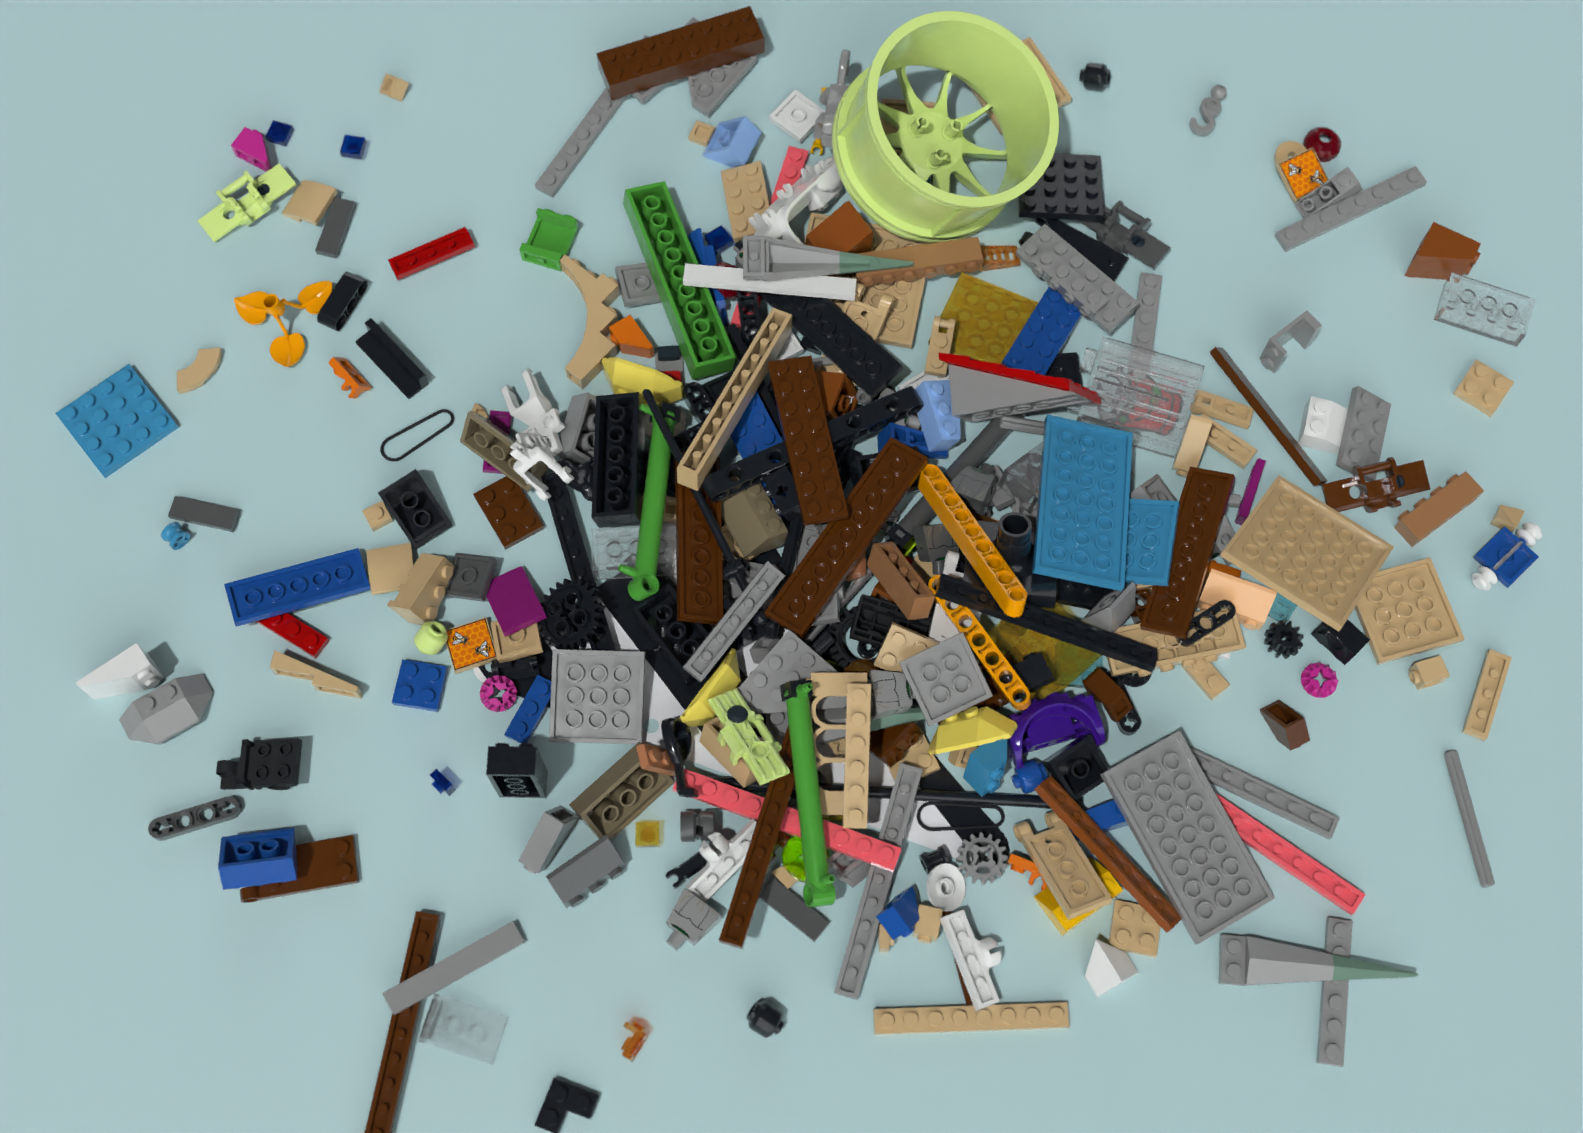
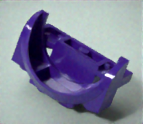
(1049, 723)

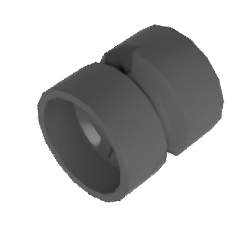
(689, 822)

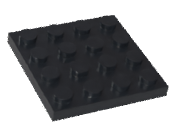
(1066, 190)

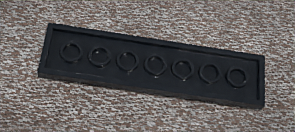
(839, 340)

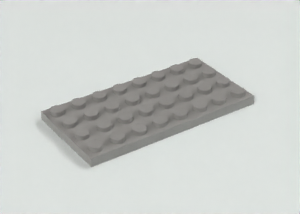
(1187, 837)

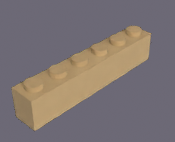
(856, 755)

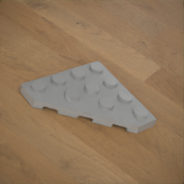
(714, 85)
(784, 663)

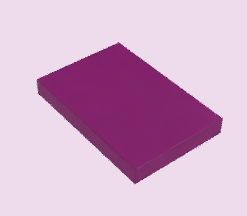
(514, 601)

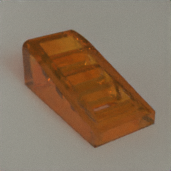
(992, 264)

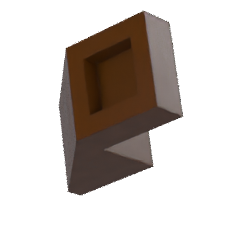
(1108, 693)

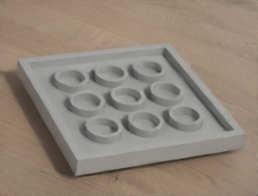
(597, 696)

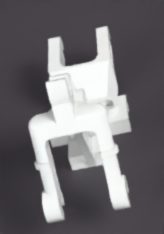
(540, 439)

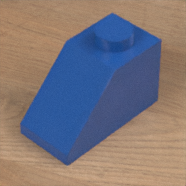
(900, 914)

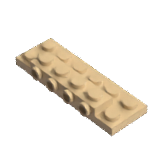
(1170, 653)

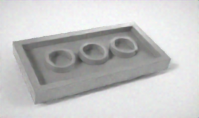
(1363, 431)

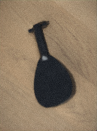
(678, 744)

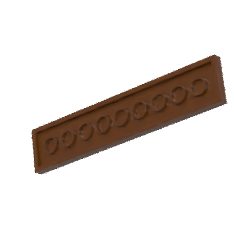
(846, 540)

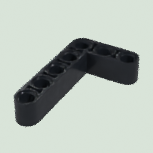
(695, 405)

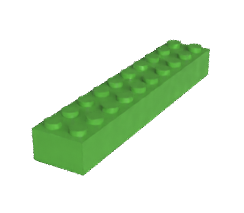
(687, 307)

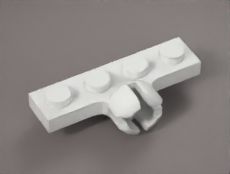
(722, 861)
(972, 958)

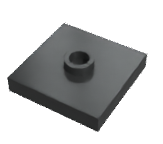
(471, 577)

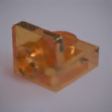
(633, 1045)

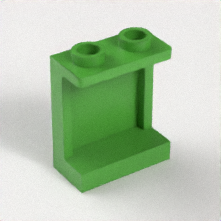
(549, 239)

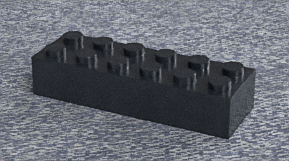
(618, 460)

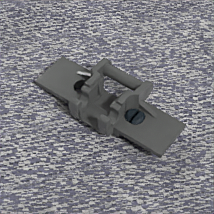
(1132, 240)

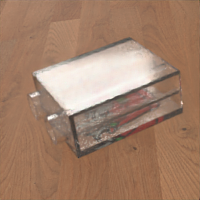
(1140, 394)

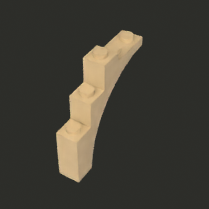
(596, 344)

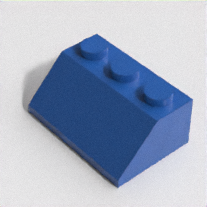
(258, 858)

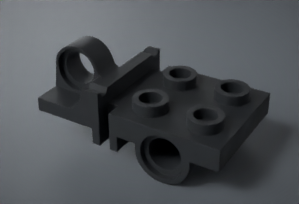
(263, 765)

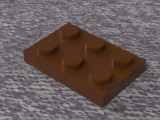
(508, 512)

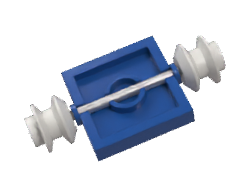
(1506, 556)

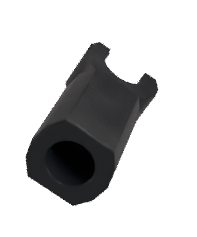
(687, 869)

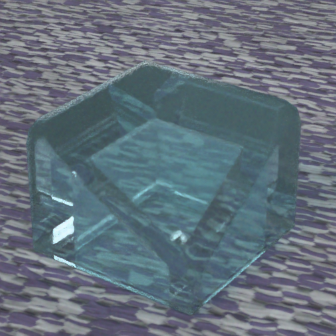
(1282, 608)

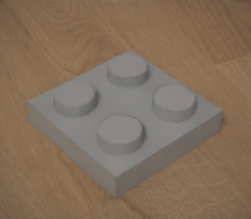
(636, 285)

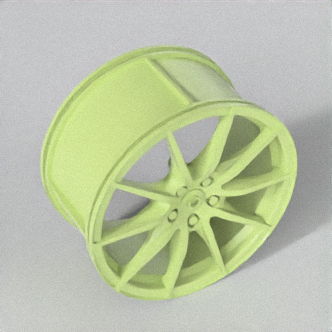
(895, 187)

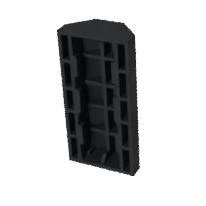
(875, 617)

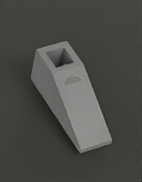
(1329, 193)

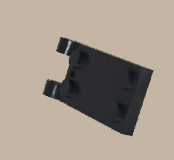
(1097, 253)

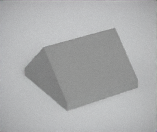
(1112, 609)

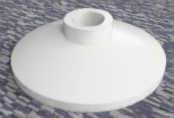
(952, 890)

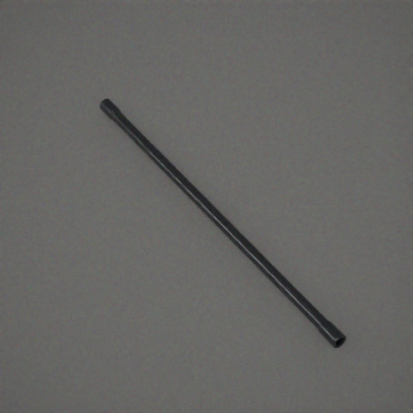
(923, 795)

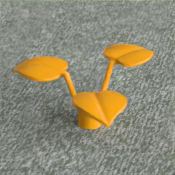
(256, 305)

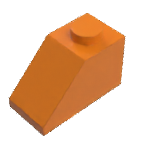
(630, 338)

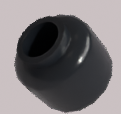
(1095, 76)
(765, 1019)

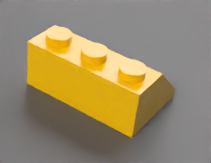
(1055, 913)

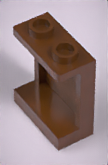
(892, 742)

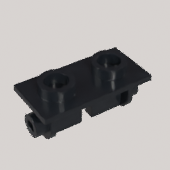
(517, 668)

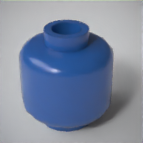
(1029, 776)

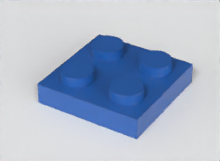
(420, 685)

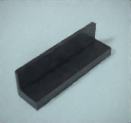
(391, 360)

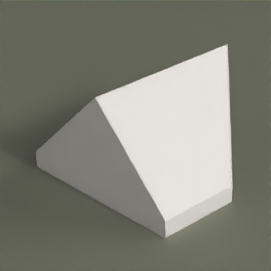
(1108, 968)

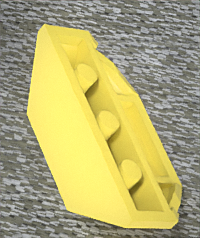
(632, 377)
(723, 679)
(971, 729)

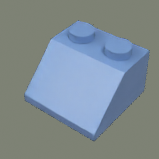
(733, 142)

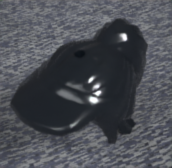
(582, 477)

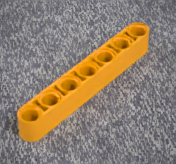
(985, 651)

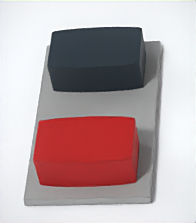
(670, 362)

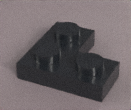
(562, 1099)

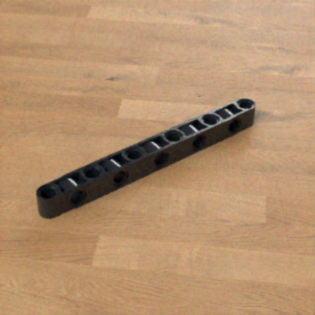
(866, 419)

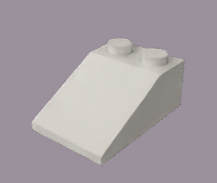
(1322, 425)
(123, 674)

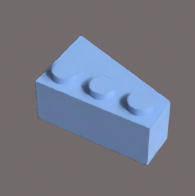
(936, 418)

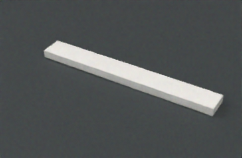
(732, 279)

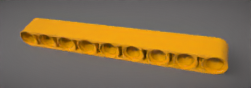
(973, 541)

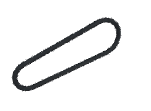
(411, 426)
(959, 827)

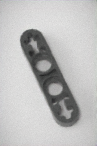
(194, 815)

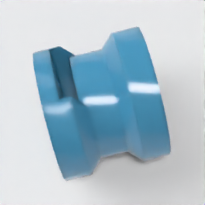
(175, 535)

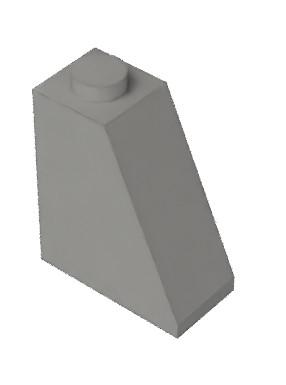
(547, 838)

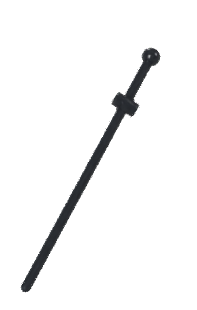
(734, 567)

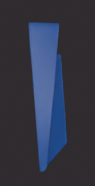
(706, 256)

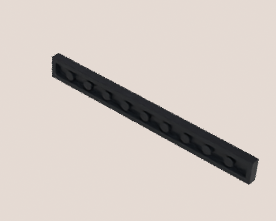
(574, 548)
(1050, 624)

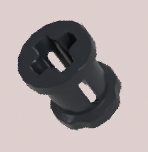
(933, 859)

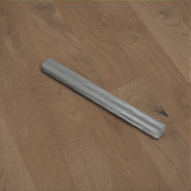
(1469, 819)

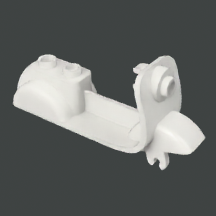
(813, 189)

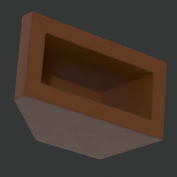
(1286, 724)

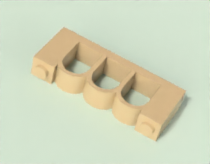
(824, 686)

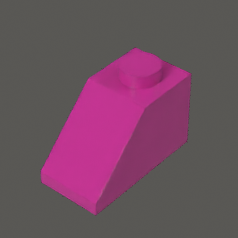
(252, 149)

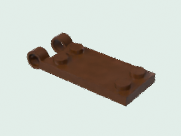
(320, 867)

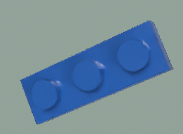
(530, 711)

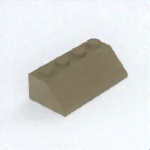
(494, 447)
(753, 521)
(619, 795)

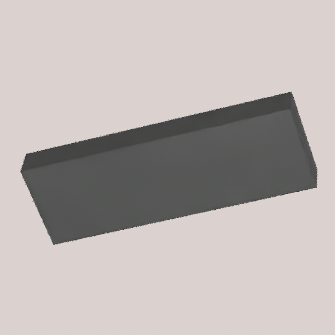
(335, 227)
(204, 514)
(794, 910)

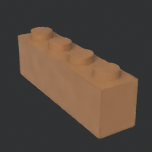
(1438, 509)
(900, 580)

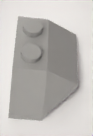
(167, 709)

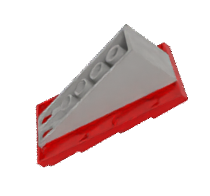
(992, 390)

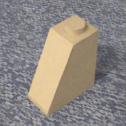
(1192, 445)

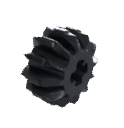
(1286, 647)

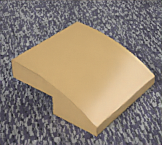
(309, 202)
(389, 567)

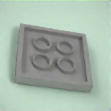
(945, 679)

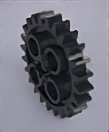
(571, 614)

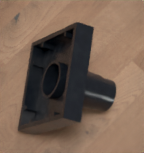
(1015, 542)

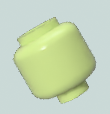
(431, 637)

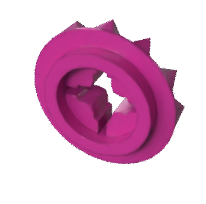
(1312, 686)
(487, 690)

